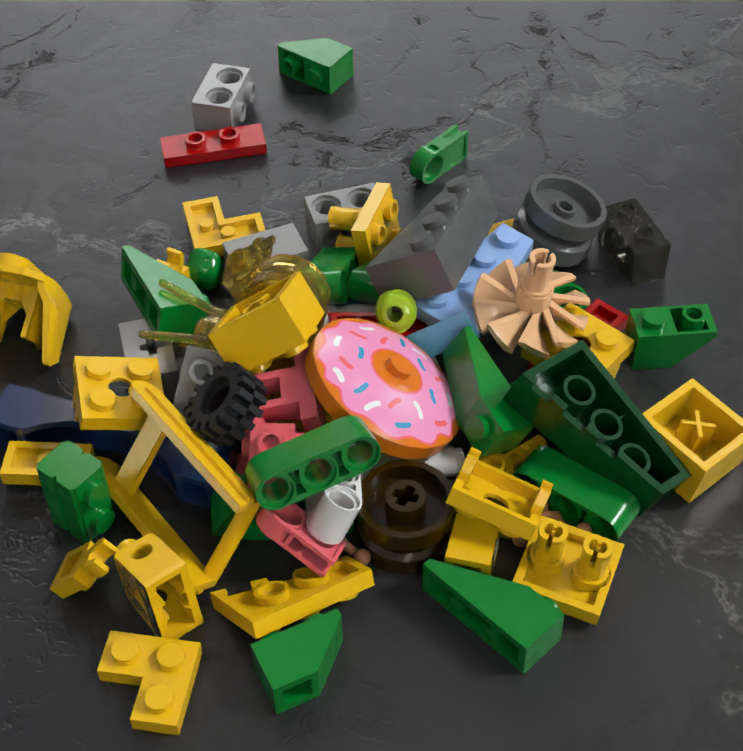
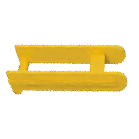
(124, 482)

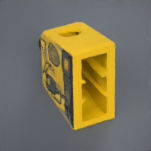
(153, 566)

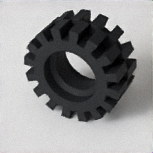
(226, 404)

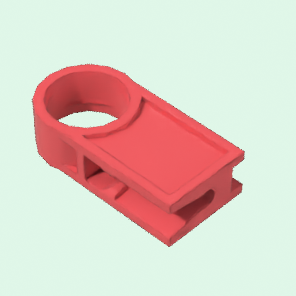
(289, 530)

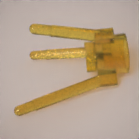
(202, 327)

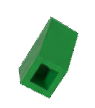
(317, 62)
(668, 334)
(298, 660)

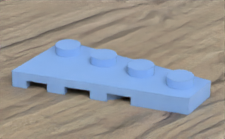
(497, 246)

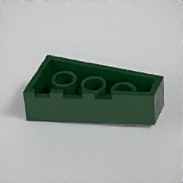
(597, 424)

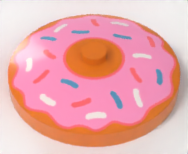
(384, 381)

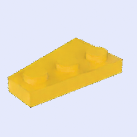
(280, 603)

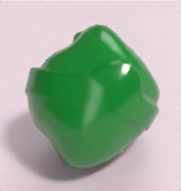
(205, 268)

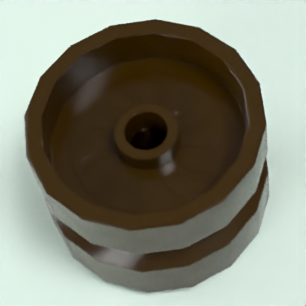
(405, 516)

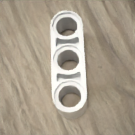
(334, 510)

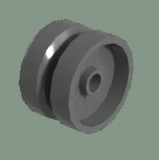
(561, 217)

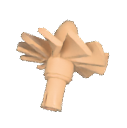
(521, 300)

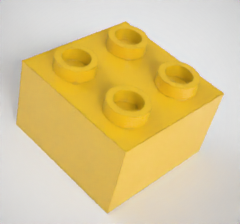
(268, 324)
(701, 435)

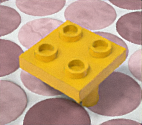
(370, 226)
(570, 567)

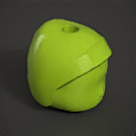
(400, 320)

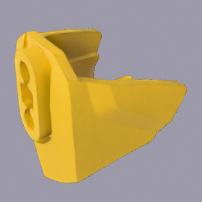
(44, 303)

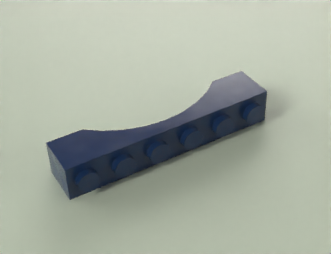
(42, 417)

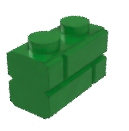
(76, 491)

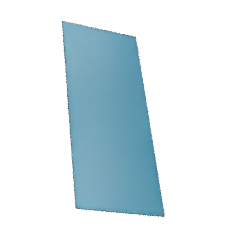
(438, 336)

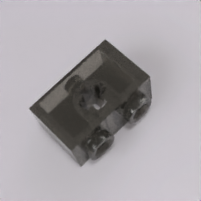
(634, 243)

